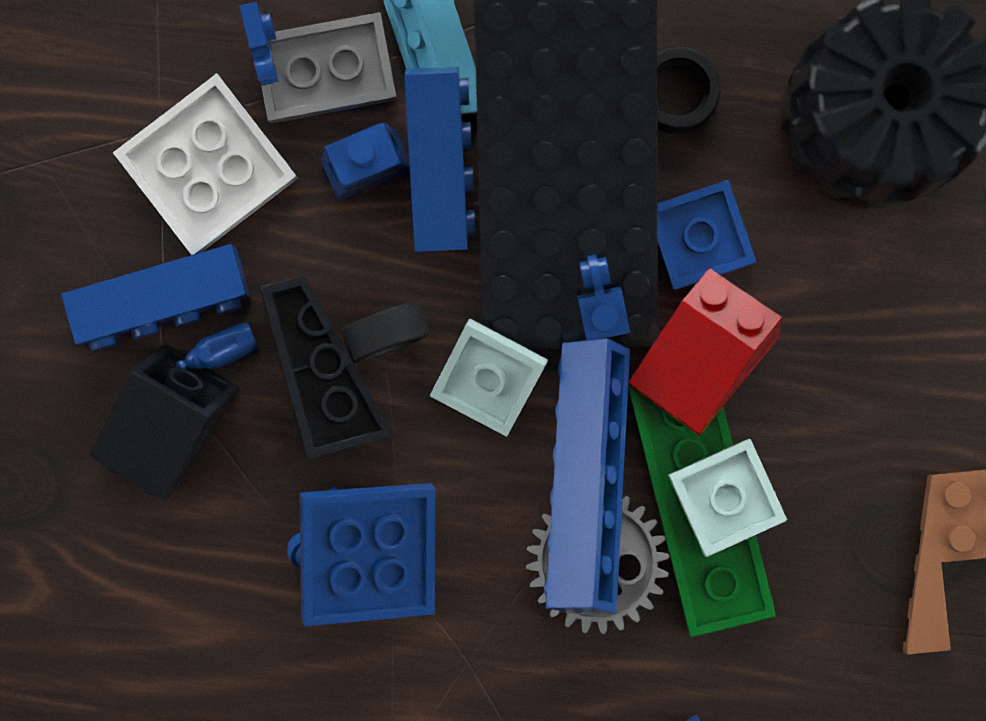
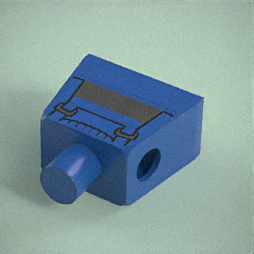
(364, 160)

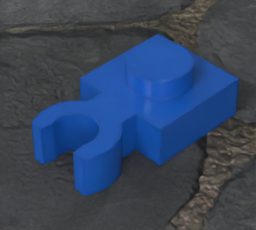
(259, 32)

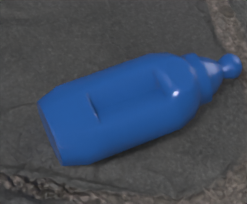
(220, 348)

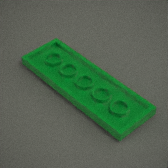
(713, 589)

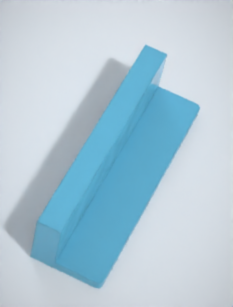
(433, 38)

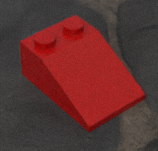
(706, 351)

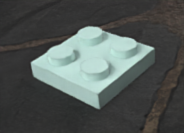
(488, 377)
(727, 497)

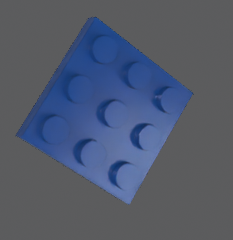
(367, 554)

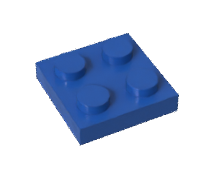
(700, 234)

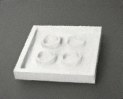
(205, 165)

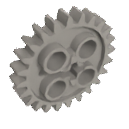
(634, 540)

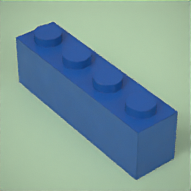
(436, 158)
(156, 297)

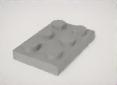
(329, 68)

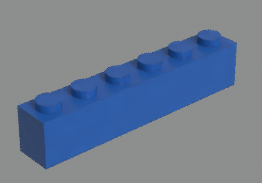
(588, 478)

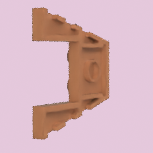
(951, 531)

